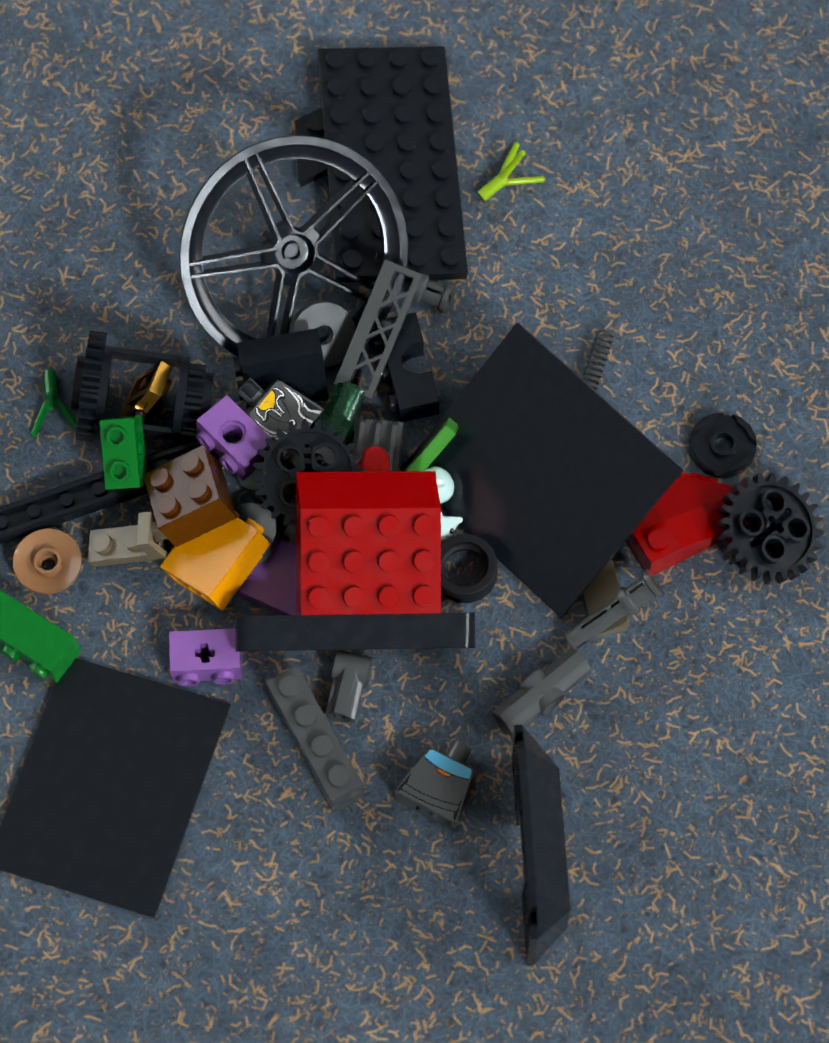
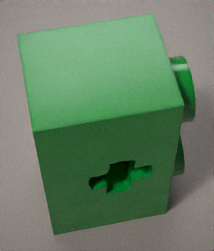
(123, 452)

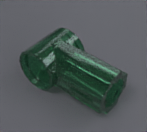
(343, 410)

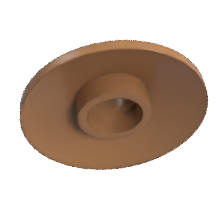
(43, 547)

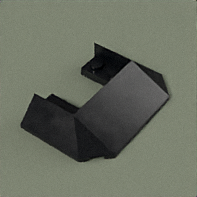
(542, 843)

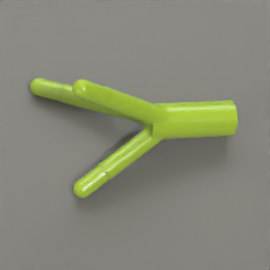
(501, 179)

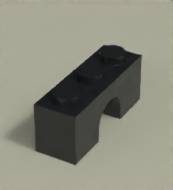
(412, 394)

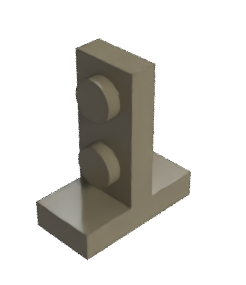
(129, 543)

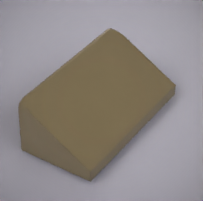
(601, 592)

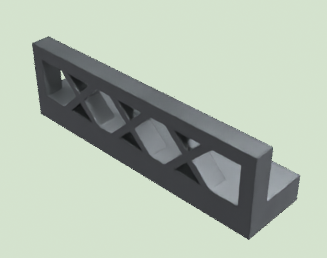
(368, 322)

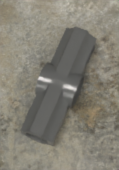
(542, 691)

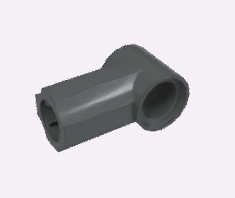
(349, 678)

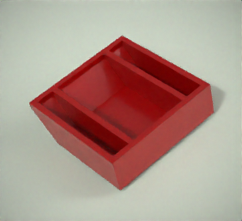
(368, 543)

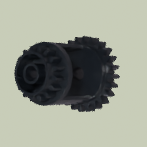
(93, 384)

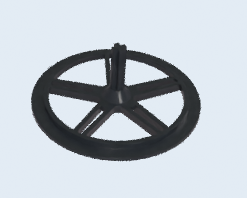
(286, 247)

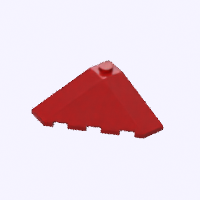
(680, 523)

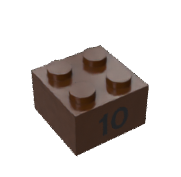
(189, 496)

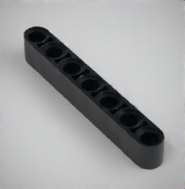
(354, 632)

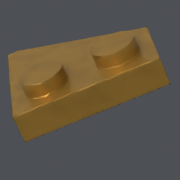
(148, 389)

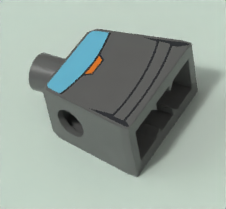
(439, 785)

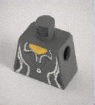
(277, 407)

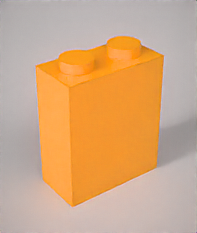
(218, 560)

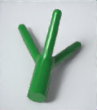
(51, 397)

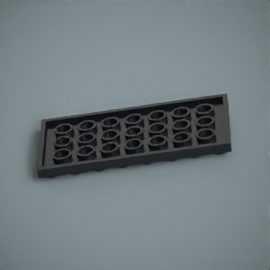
(399, 117)

